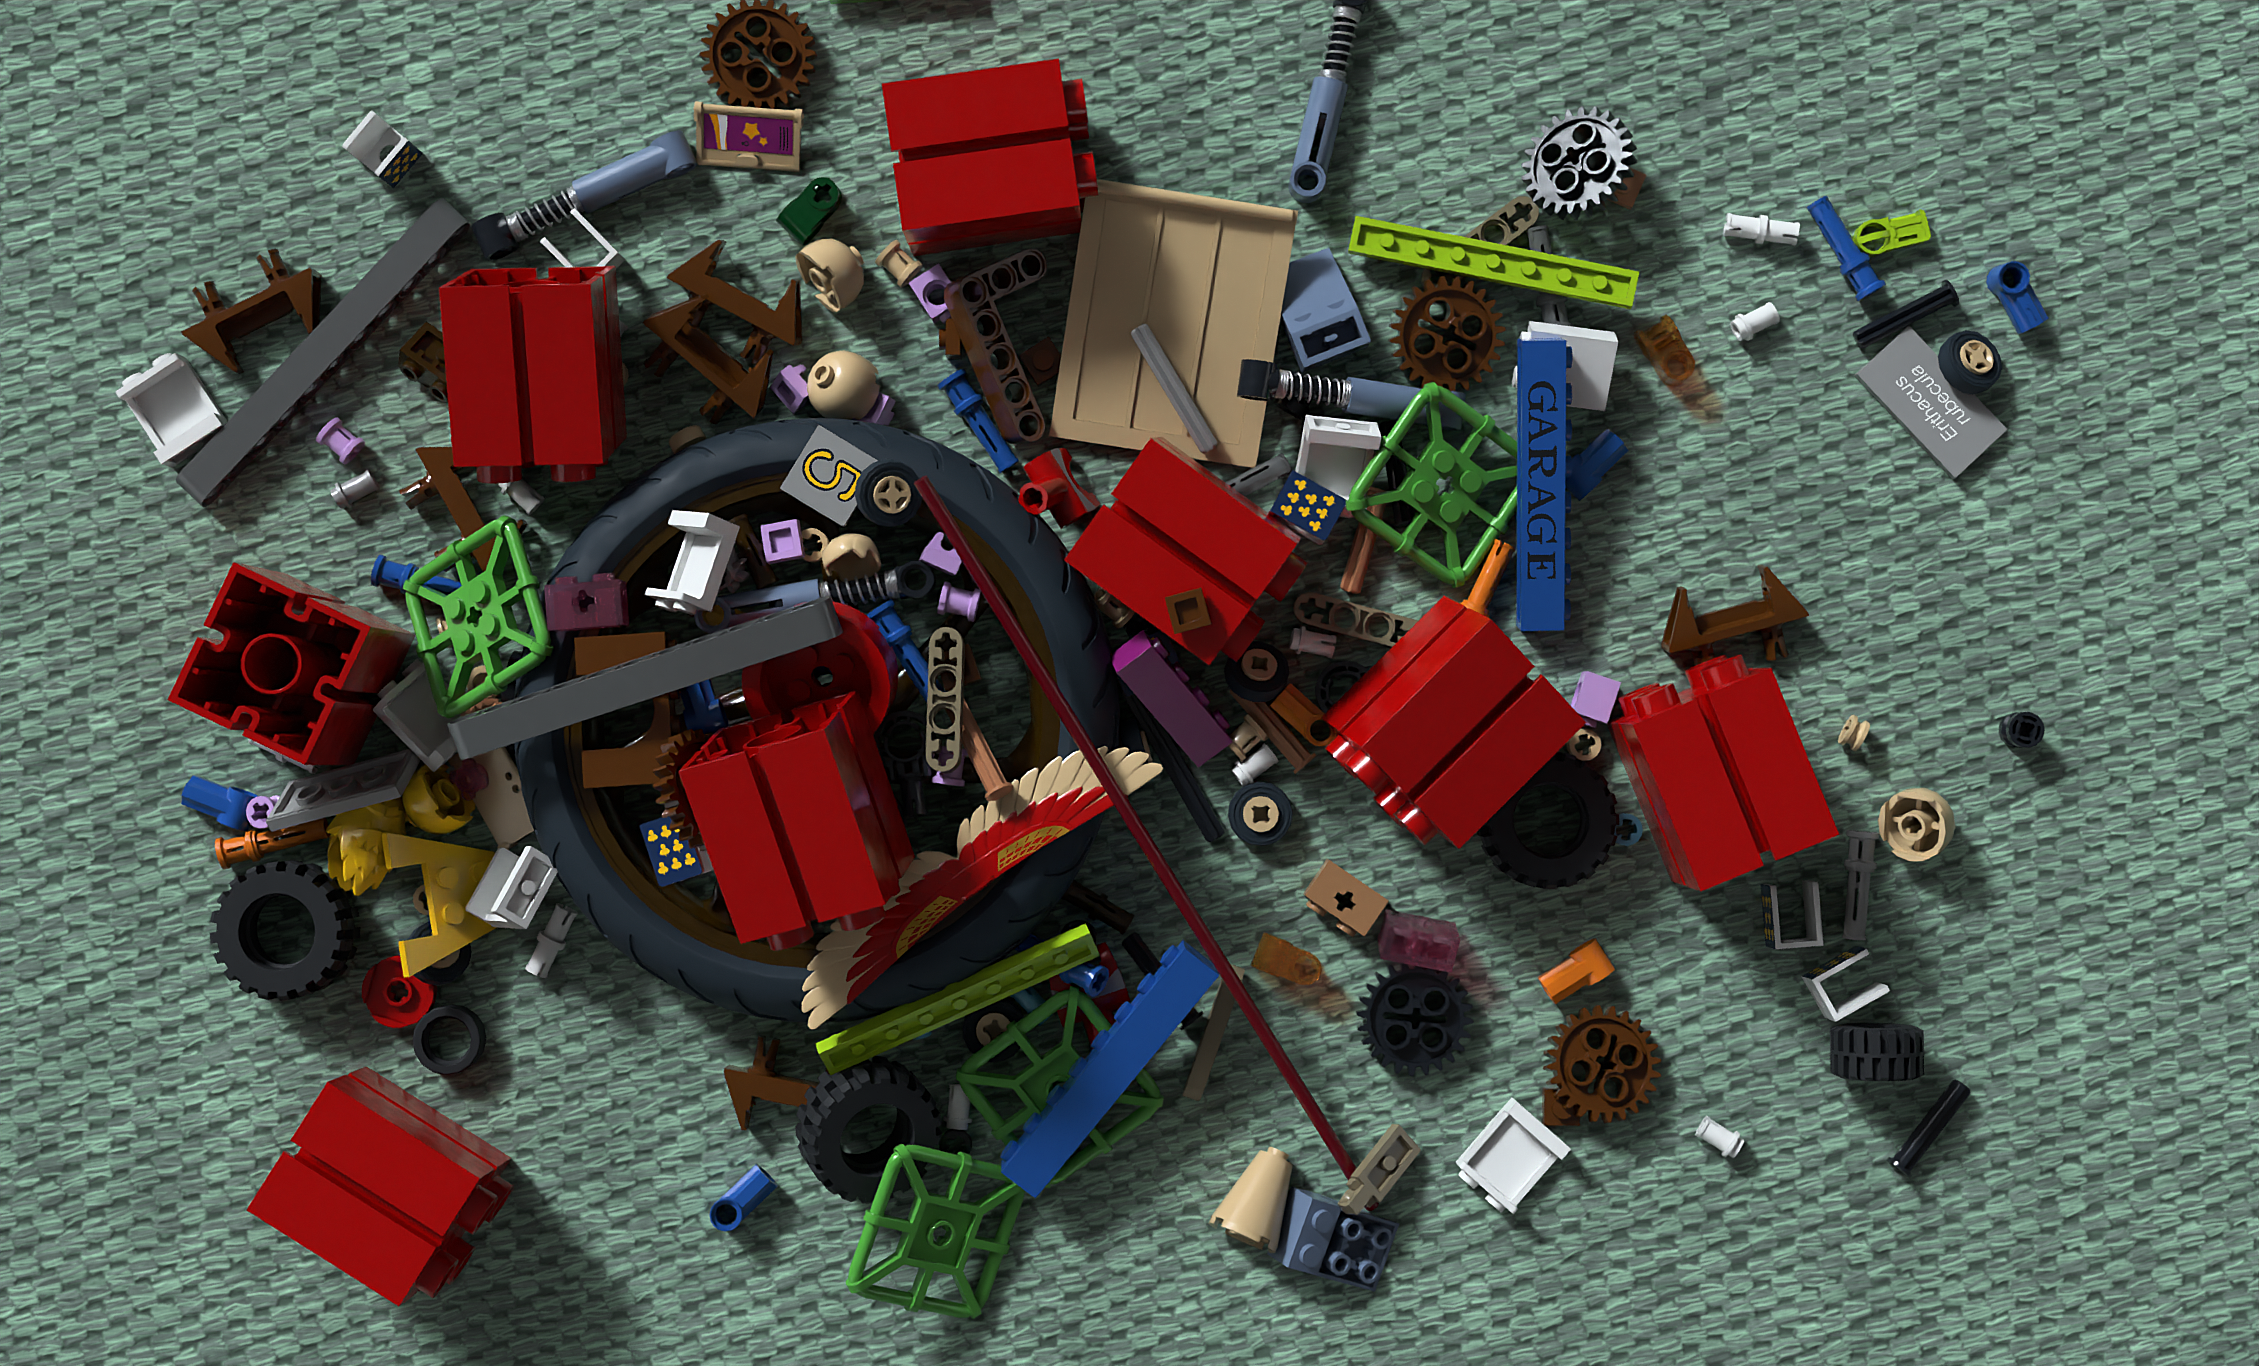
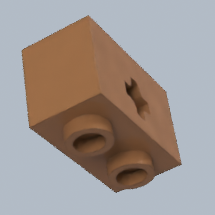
(1333, 880)

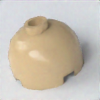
(833, 270)
(843, 385)
(1916, 824)

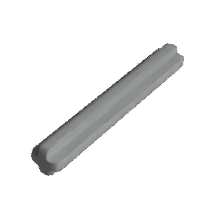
(1174, 388)

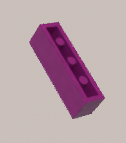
(1170, 698)

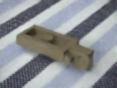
(1379, 1170)

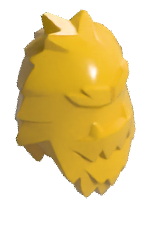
(357, 846)

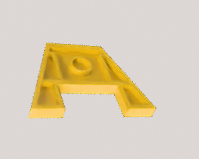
(449, 881)

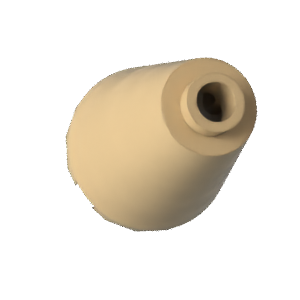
(1257, 1201)

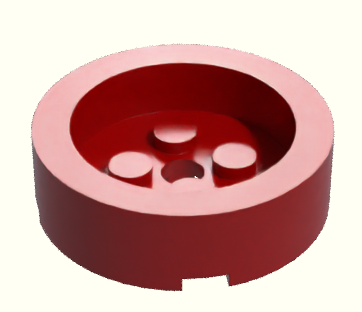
(856, 658)

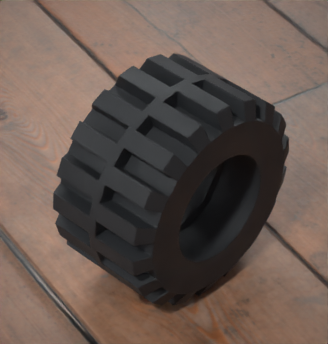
(1877, 1051)

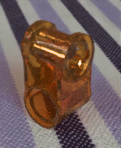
(1665, 348)
(1280, 957)

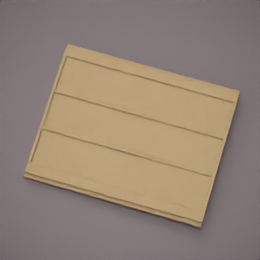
(1208, 288)

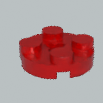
(382, 1002)

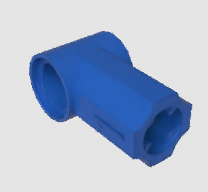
(2019, 300)
(1594, 463)
(703, 708)
(219, 801)
(744, 1197)

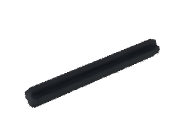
(1177, 770)

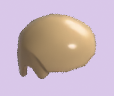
(851, 557)

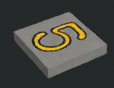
(827, 475)

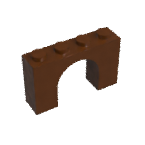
(636, 762)

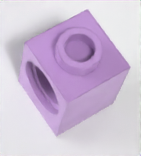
(922, 287)
(1595, 698)

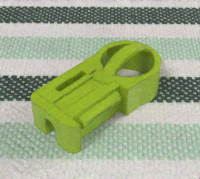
(1897, 232)

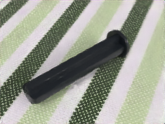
(1906, 315)
(1396, 472)
(1149, 964)
(1930, 1127)

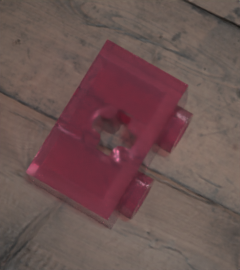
(563, 603)
(1418, 941)

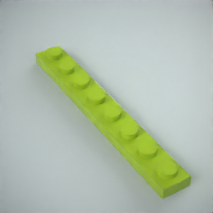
(1493, 262)
(957, 999)

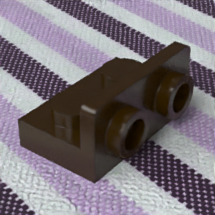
(424, 360)

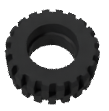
(1586, 850)
(240, 943)
(838, 1100)

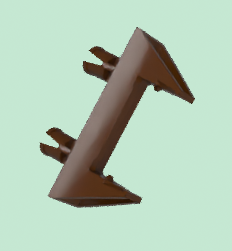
(278, 300)
(782, 322)
(709, 358)
(444, 482)
(1765, 615)
(763, 1082)

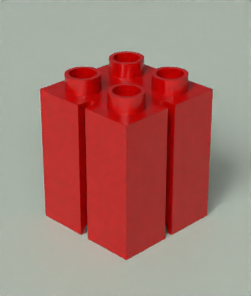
(989, 156)
(533, 371)
(1184, 532)
(291, 666)
(1449, 724)
(1720, 772)
(799, 821)
(384, 1187)

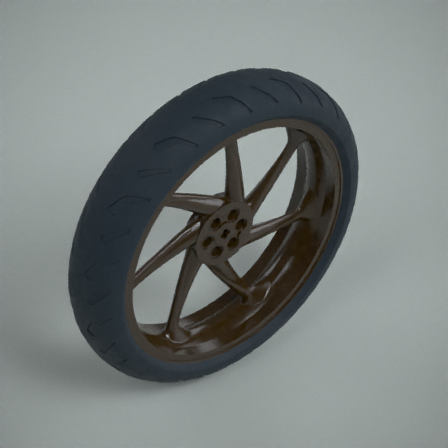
(694, 939)

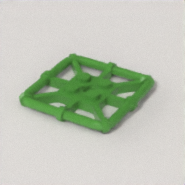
(1420, 487)
(495, 626)
(1037, 1079)
(916, 1242)

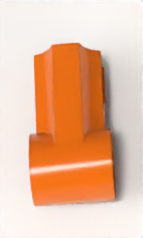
(1300, 713)
(1583, 967)

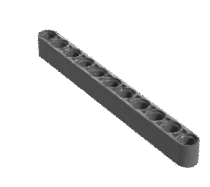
(323, 352)
(645, 677)

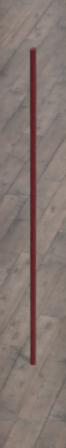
(1134, 824)

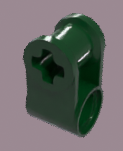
(805, 216)

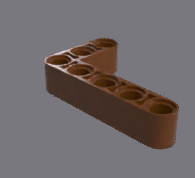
(996, 341)

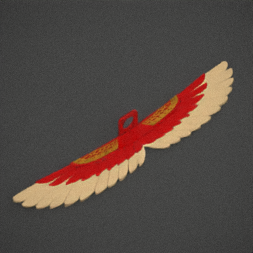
(987, 846)

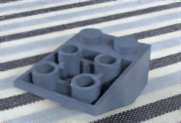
(1320, 312)
(1331, 1244)

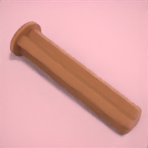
(1361, 551)
(1277, 732)
(982, 757)

